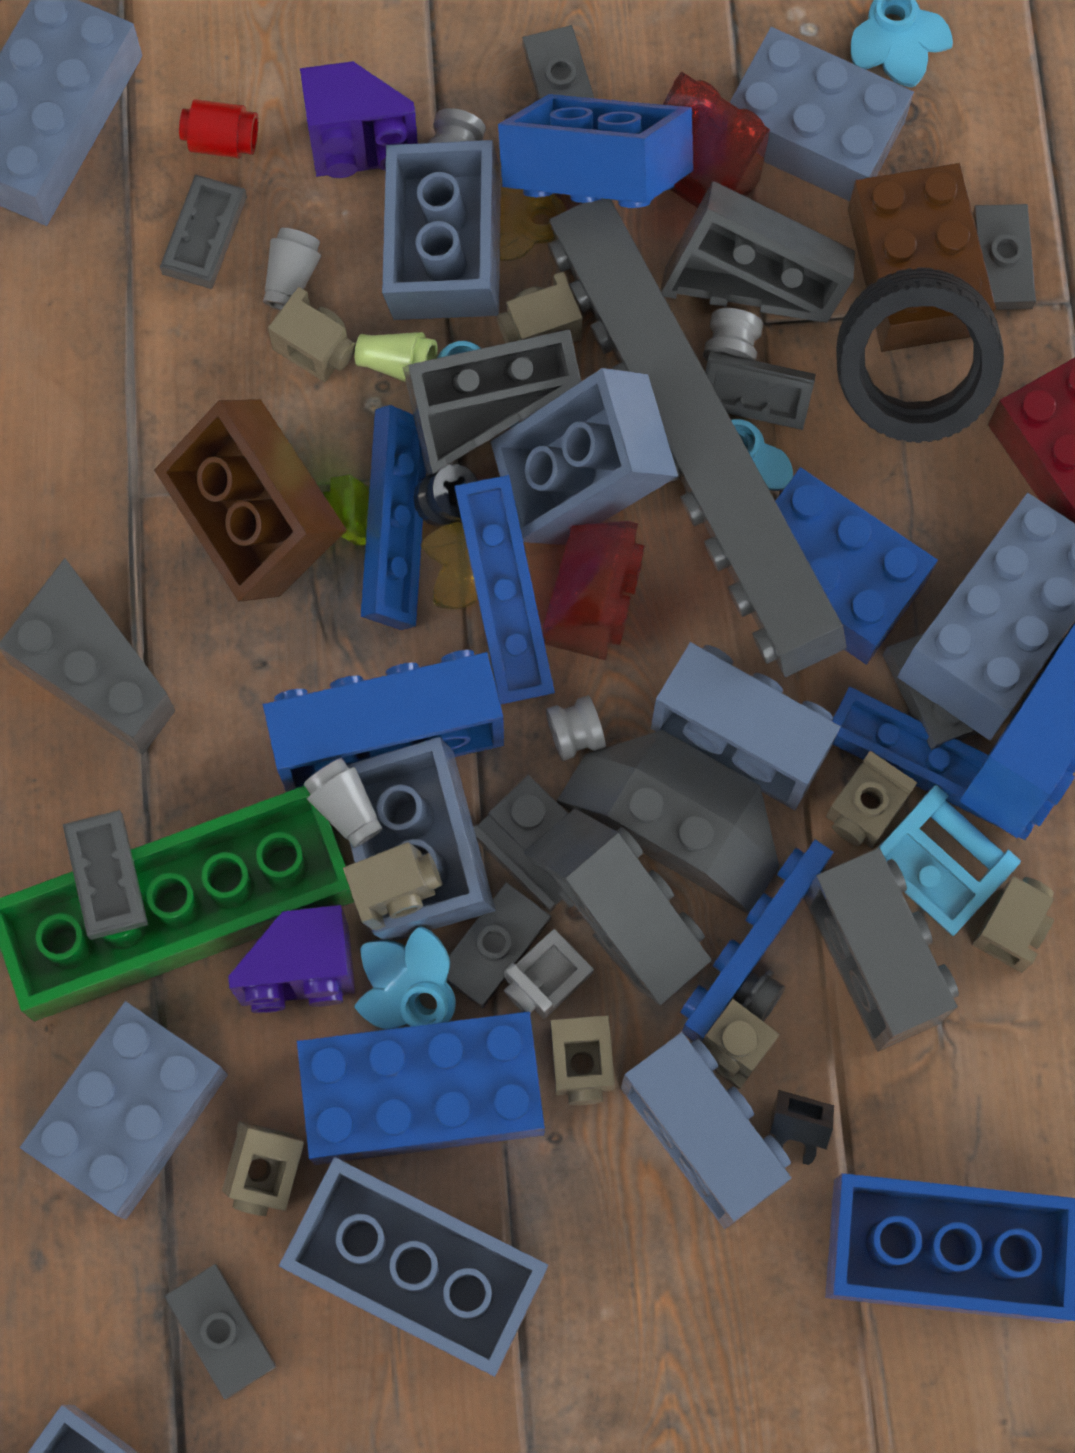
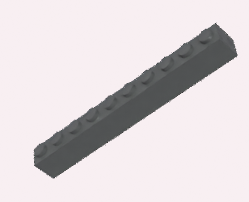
(708, 453)

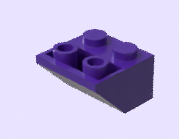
(353, 118)
(297, 959)

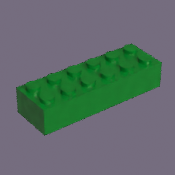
(199, 896)

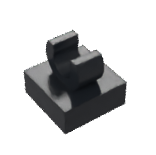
(802, 1121)

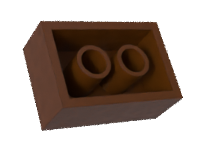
(918, 223)
(249, 499)

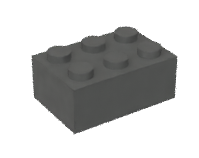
(881, 948)

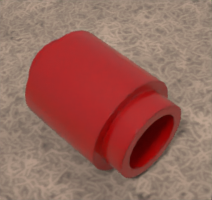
(219, 129)

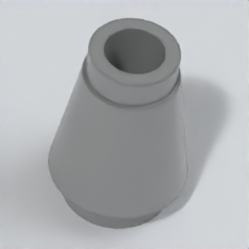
(290, 265)
(343, 801)

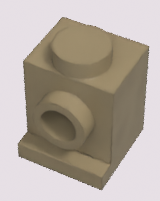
(541, 312)
(311, 337)
(882, 782)
(392, 883)
(1017, 922)
(586, 1037)
(738, 1043)
(273, 1189)

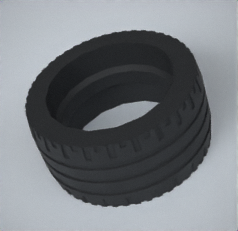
(920, 419)

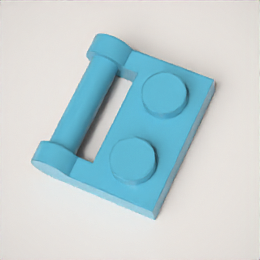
(932, 875)

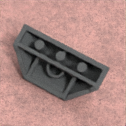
(681, 813)

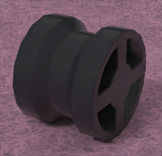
(432, 495)

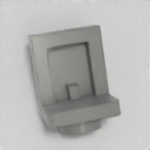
(546, 975)

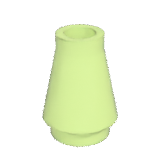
(393, 352)

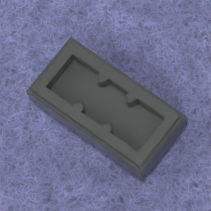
(556, 63)
(203, 231)
(1007, 253)
(761, 389)
(105, 875)
(494, 944)
(220, 1331)

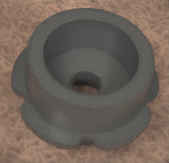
(760, 994)

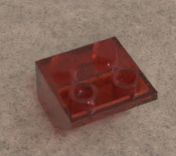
(726, 141)
(588, 596)

